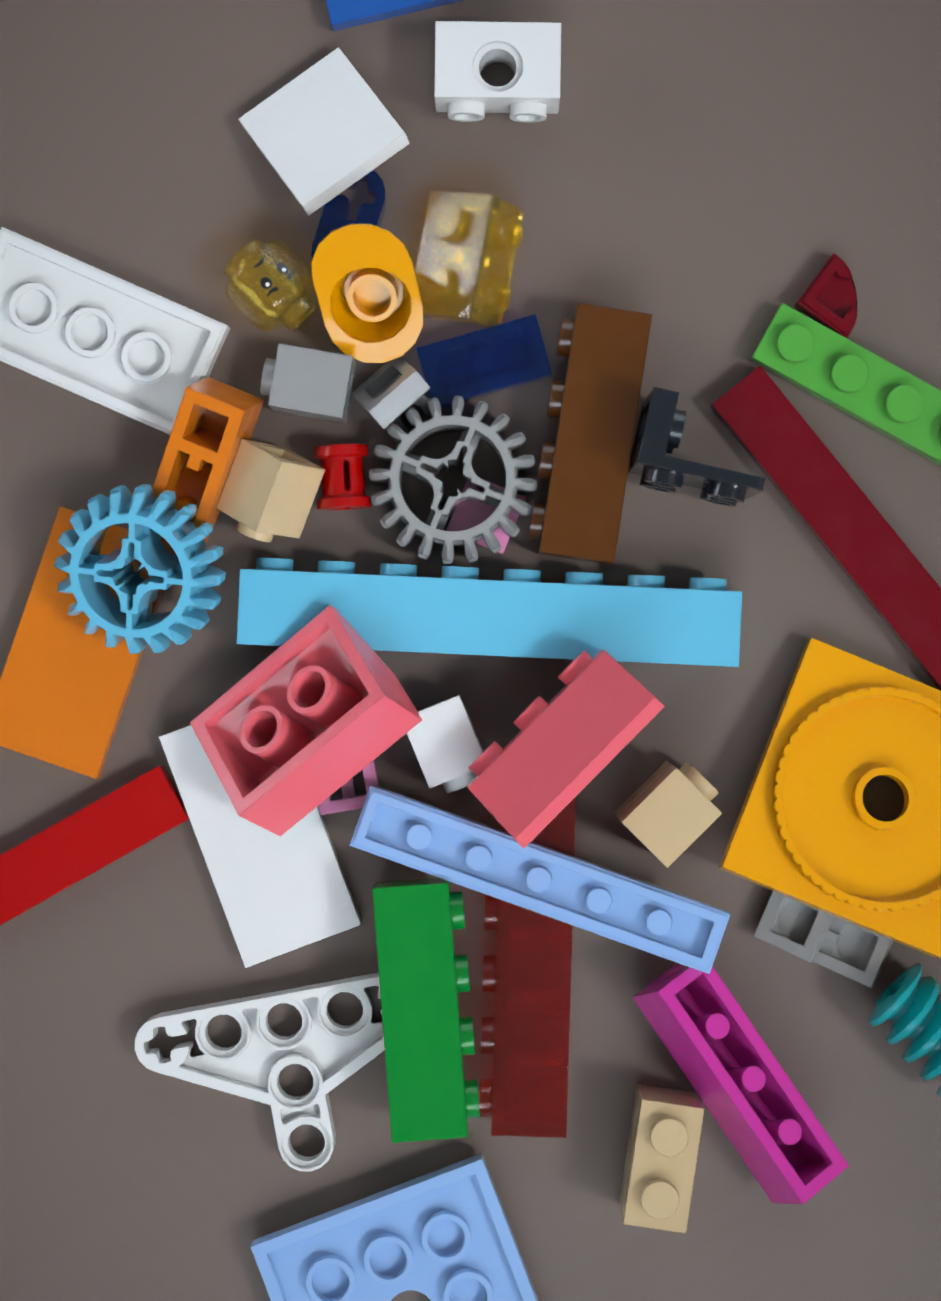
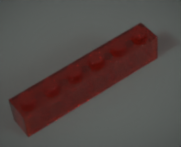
(529, 1009)

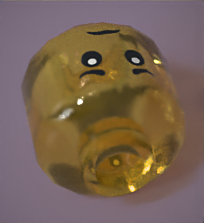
(270, 285)

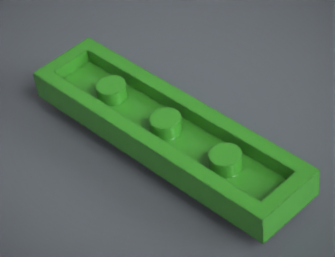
(852, 380)

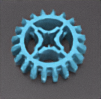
(132, 614)

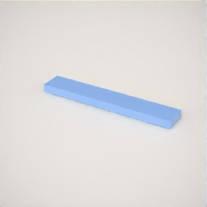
(540, 879)

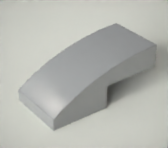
(823, 939)

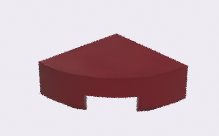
(831, 297)

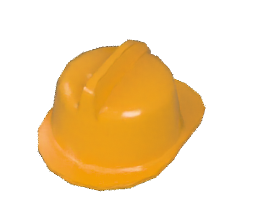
(367, 292)

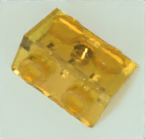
(467, 257)

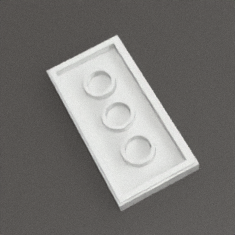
(100, 333)
(271, 886)

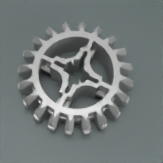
(472, 431)

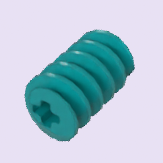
(916, 1014)

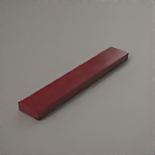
(837, 514)

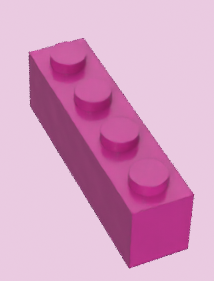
(741, 1083)

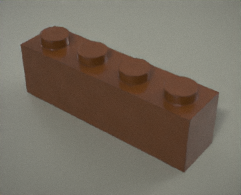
(593, 433)

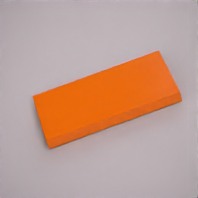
(62, 685)

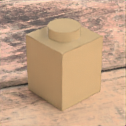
(269, 490)

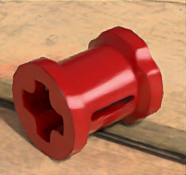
(343, 477)

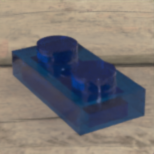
(485, 361)

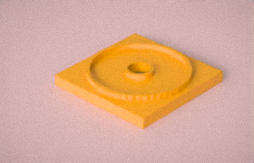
(805, 808)

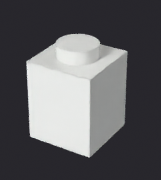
(446, 744)

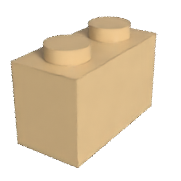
(670, 810)
(661, 1158)

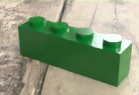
(422, 1009)

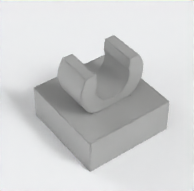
(391, 392)

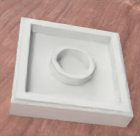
(324, 131)

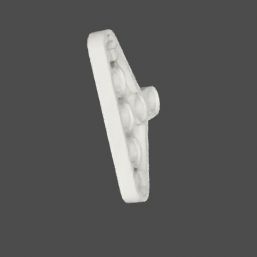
(254, 1064)

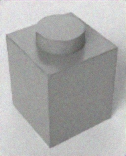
(309, 383)

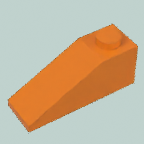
(204, 446)

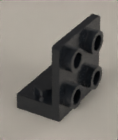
(661, 432)

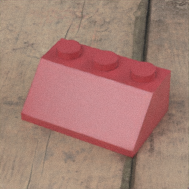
(303, 723)
(561, 744)

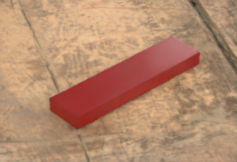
(88, 841)

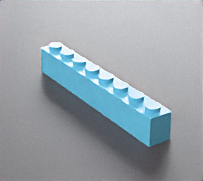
(495, 616)

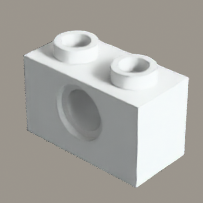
(526, 47)

